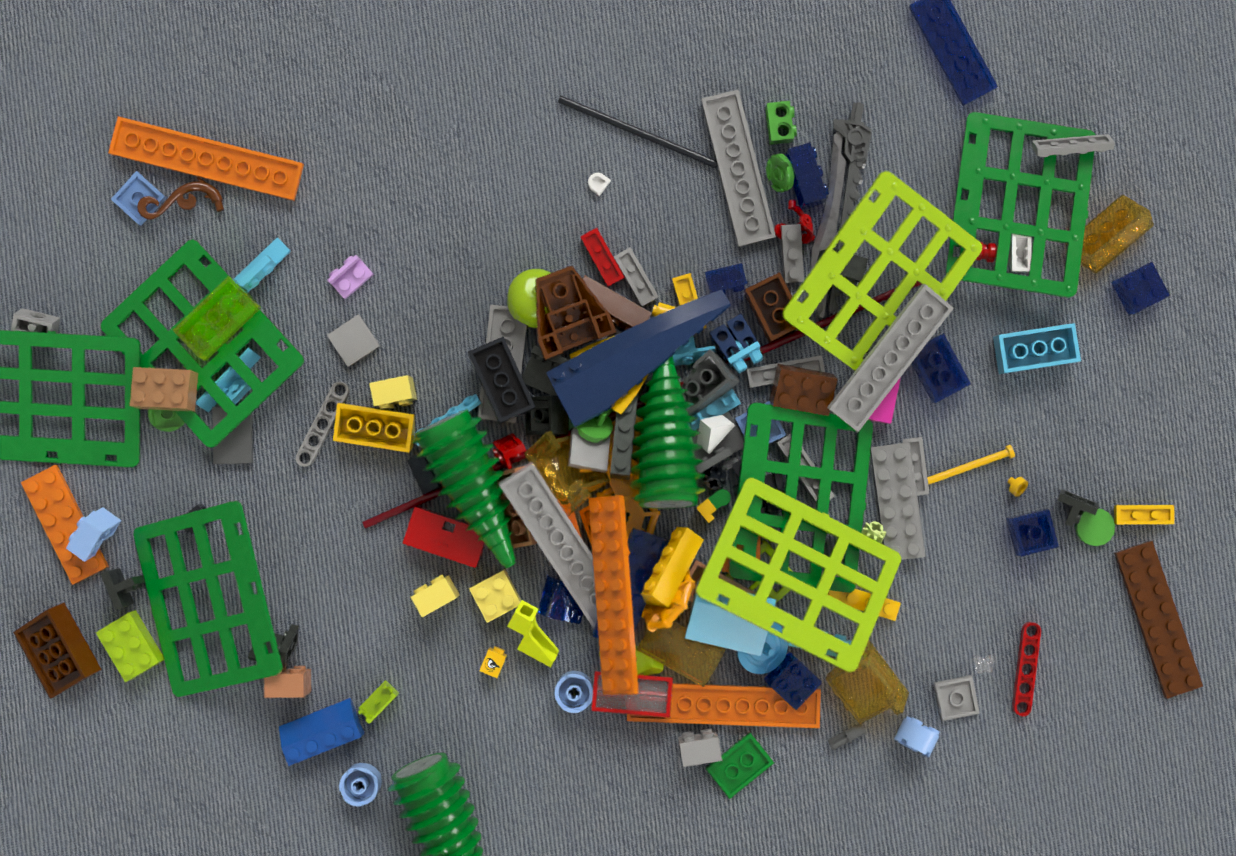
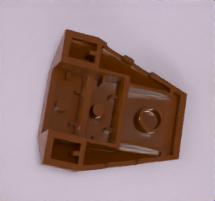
(572, 313)

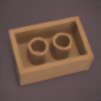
(164, 389)

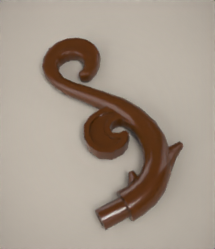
(177, 195)

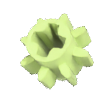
(874, 531)

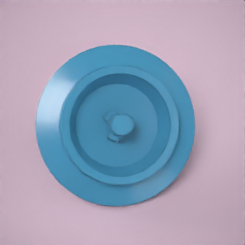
(771, 656)

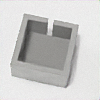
(699, 747)

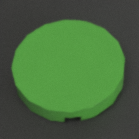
(780, 172)
(165, 420)
(592, 433)
(1095, 529)

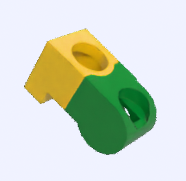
(712, 503)

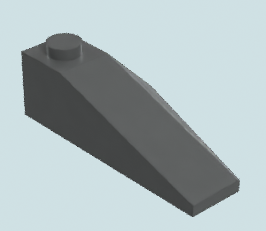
(708, 381)

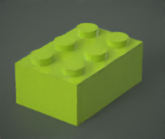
(130, 646)

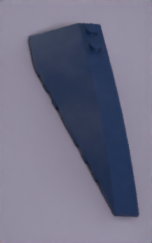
(610, 369)

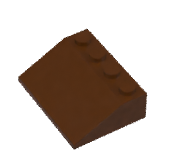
(57, 650)

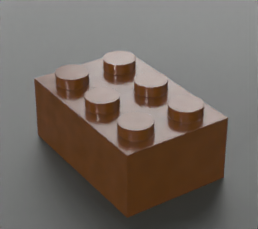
(768, 302)
(803, 389)

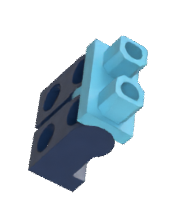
(742, 347)

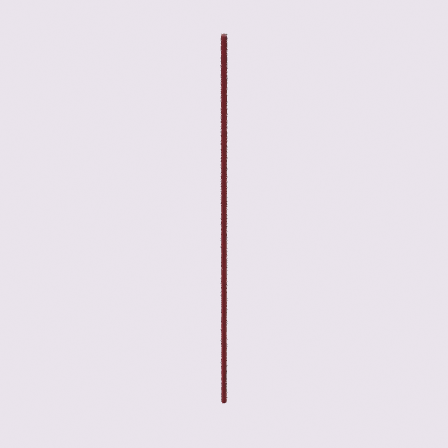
(497, 466)

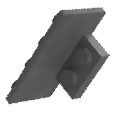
(730, 444)

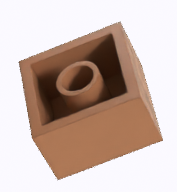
(289, 683)

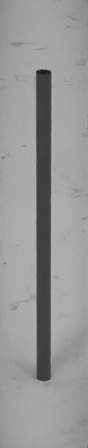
(637, 131)

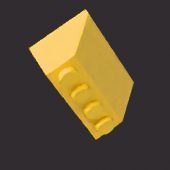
(374, 427)
(671, 567)

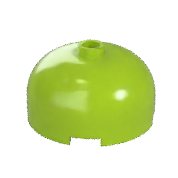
(522, 296)

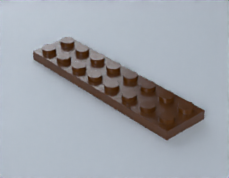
(1158, 619)

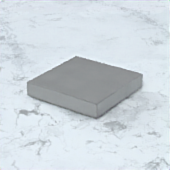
(353, 340)
(588, 454)
(956, 698)

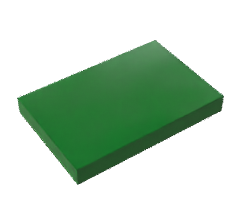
(739, 765)

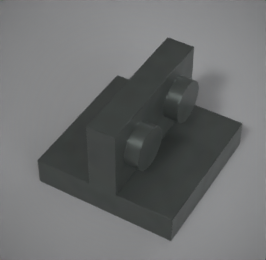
(1078, 504)
(119, 588)

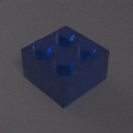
(1140, 288)
(1032, 532)

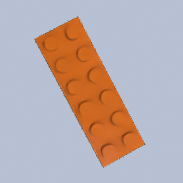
(59, 518)

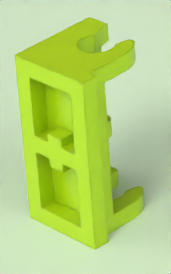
(378, 701)

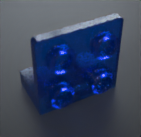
(558, 602)
(793, 681)

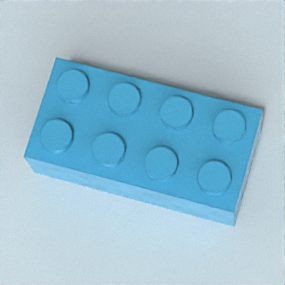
(1036, 348)

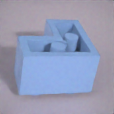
(91, 533)

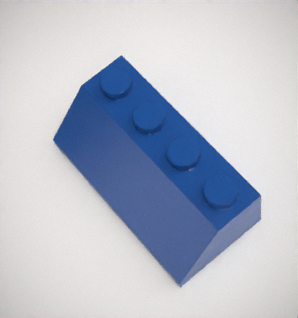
(320, 731)

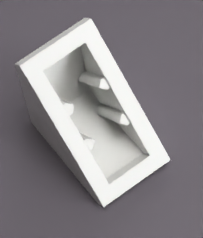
(1019, 253)
(713, 432)

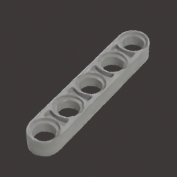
(315, 430)

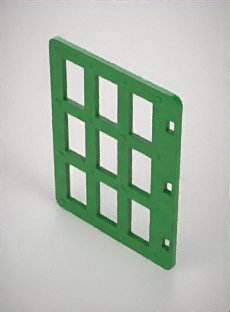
(966, 212)
(256, 328)
(77, 449)
(755, 464)
(254, 605)

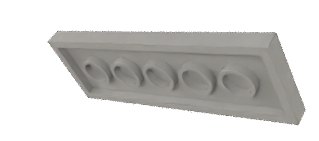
(503, 324)
(898, 499)

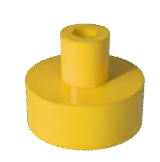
(1017, 486)

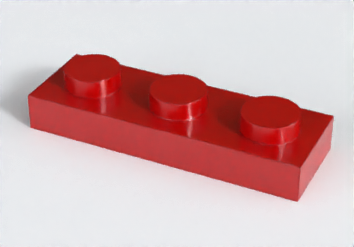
(602, 257)

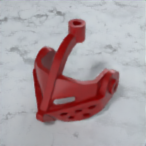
(805, 221)

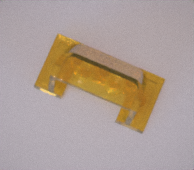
(566, 482)
(870, 687)

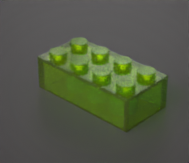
(217, 318)

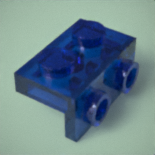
(727, 279)

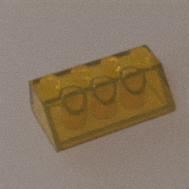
(1113, 232)
(684, 656)

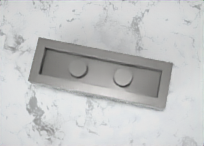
(792, 253)
(636, 277)
(919, 465)

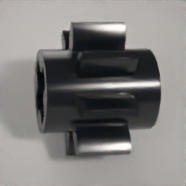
(714, 478)

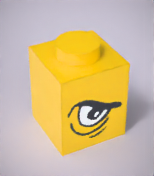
(493, 661)

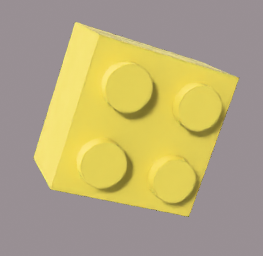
(392, 392)
(495, 595)
(435, 596)

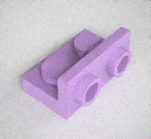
(350, 276)

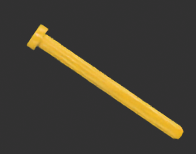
(1008, 452)

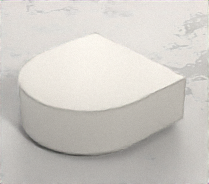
(598, 182)

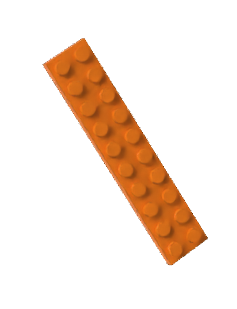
(206, 158)
(613, 595)
(736, 707)

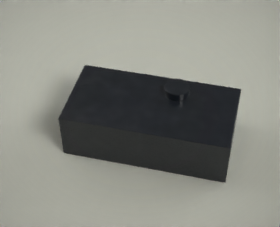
(501, 380)

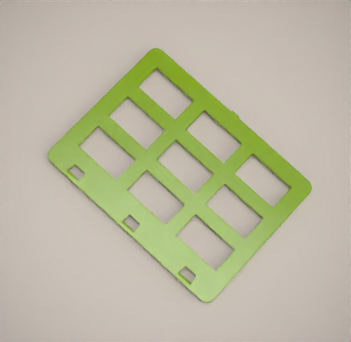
(852, 234)
(762, 614)

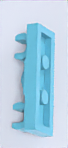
(716, 408)

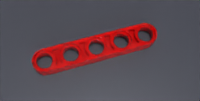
(1026, 678)

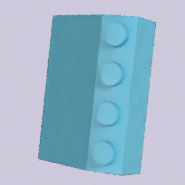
(720, 628)

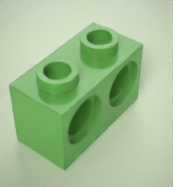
(775, 122)

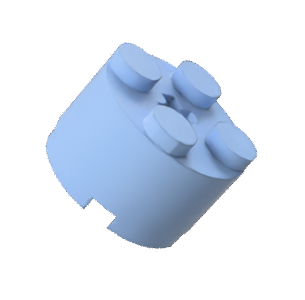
(564, 697)
(916, 736)
(350, 787)

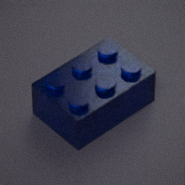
(807, 176)
(939, 369)

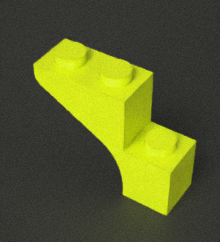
(535, 641)

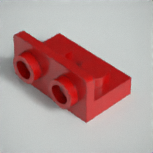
(507, 448)

